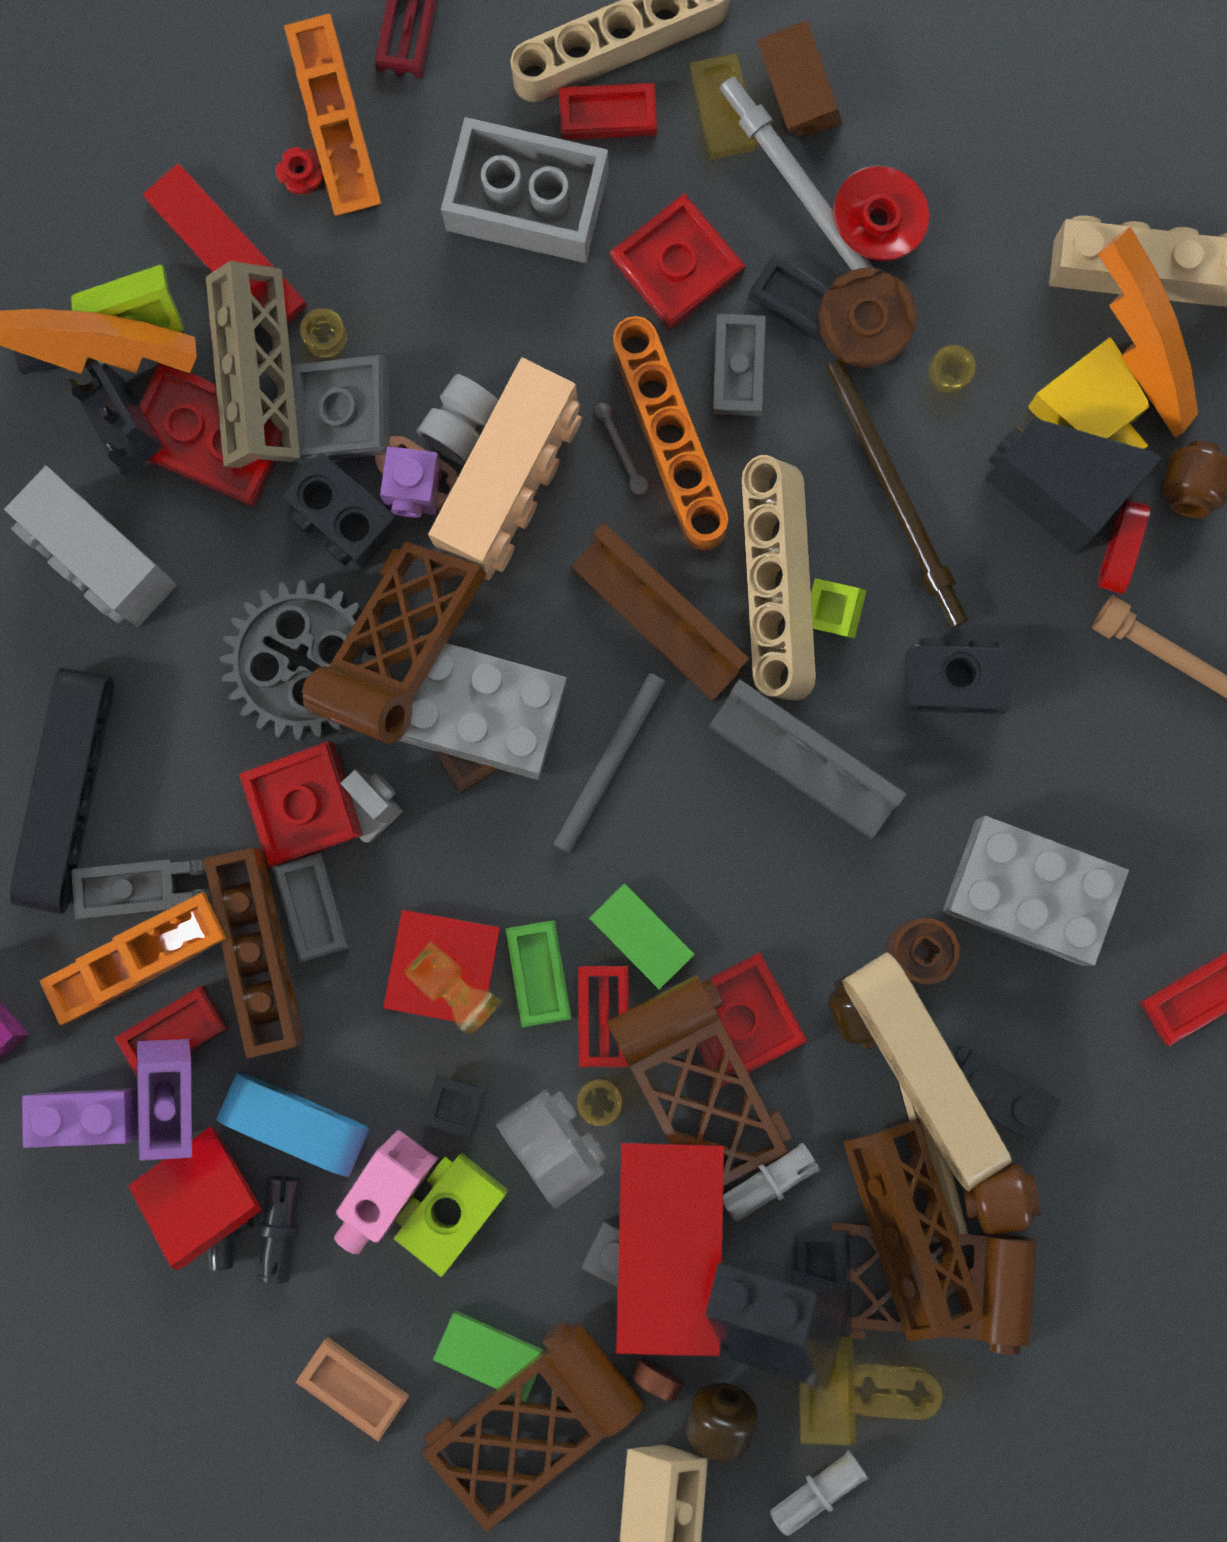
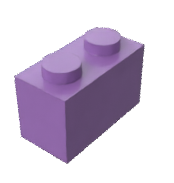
(164, 1099)
(80, 1118)

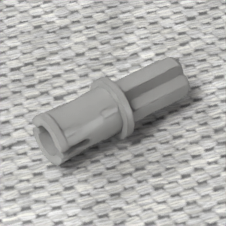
(770, 1182)
(818, 1494)

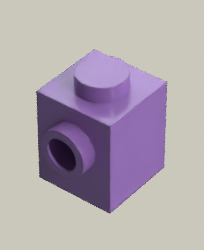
(411, 481)

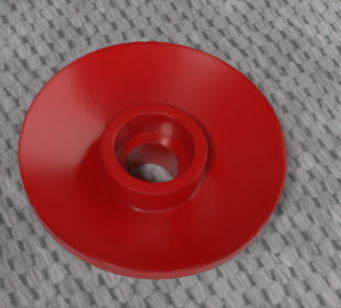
(894, 199)

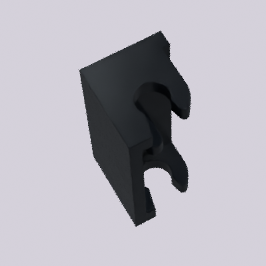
(116, 417)

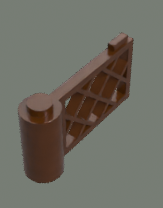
(375, 701)
(677, 1023)
(1002, 1280)
(585, 1383)

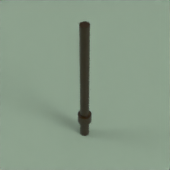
(937, 578)

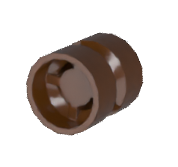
(924, 950)

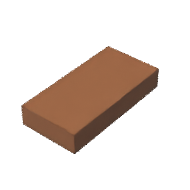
(352, 1389)

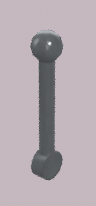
(638, 484)

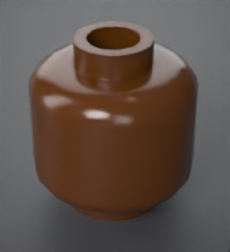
(1196, 479)
(1004, 1201)

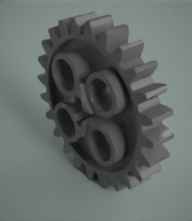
(278, 698)

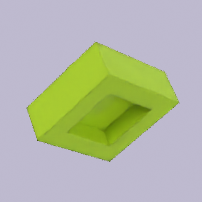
(836, 607)

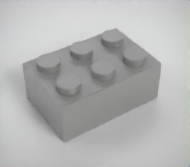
(525, 189)
(88, 549)
(487, 711)
(1035, 891)

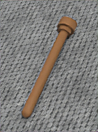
(1118, 621)

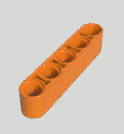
(664, 411)

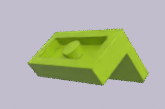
(135, 297)

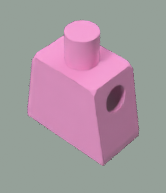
(382, 1191)

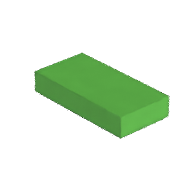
(641, 936)
(538, 973)
(484, 1352)

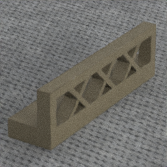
(237, 368)

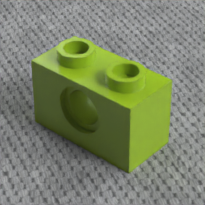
(438, 1242)

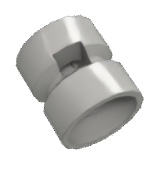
(460, 421)

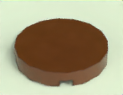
(867, 317)

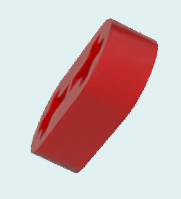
(1123, 546)

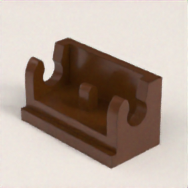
(800, 81)

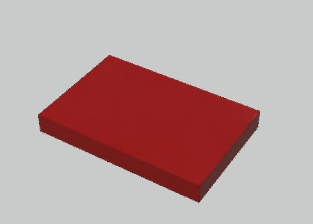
(188, 426)

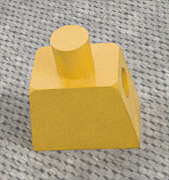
(1095, 397)

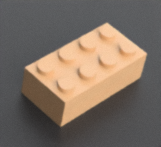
(507, 468)

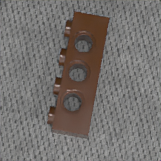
(254, 952)

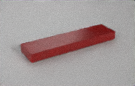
(211, 232)

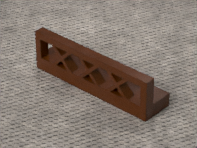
(659, 613)
(905, 1234)

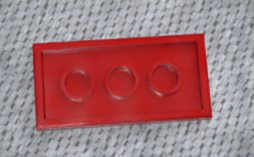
(668, 1247)

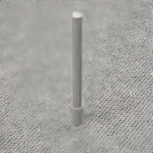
(757, 124)

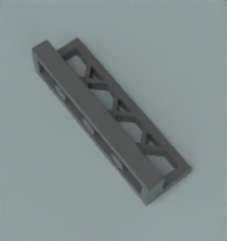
(806, 759)

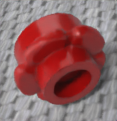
(302, 182)

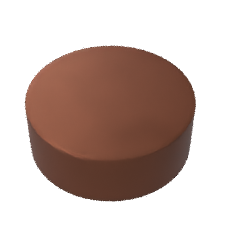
(657, 1380)

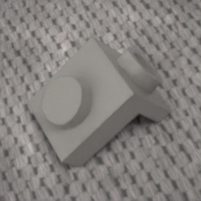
(372, 802)

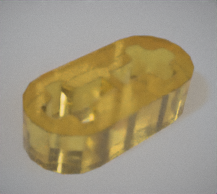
(895, 1405)

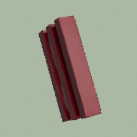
(401, 63)

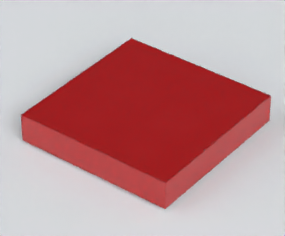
(677, 261)
(300, 804)
(465, 942)
(753, 1017)
(194, 1199)

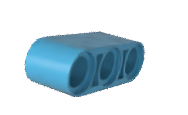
(292, 1124)

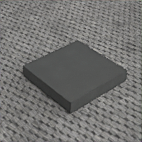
(342, 408)

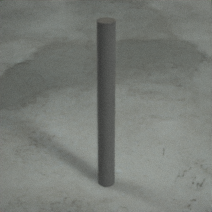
(609, 763)

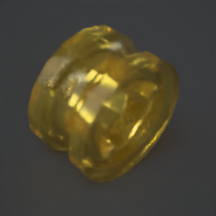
(312, 321)
(946, 382)
(585, 1109)

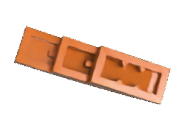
(332, 114)
(73, 336)
(1158, 349)
(133, 959)

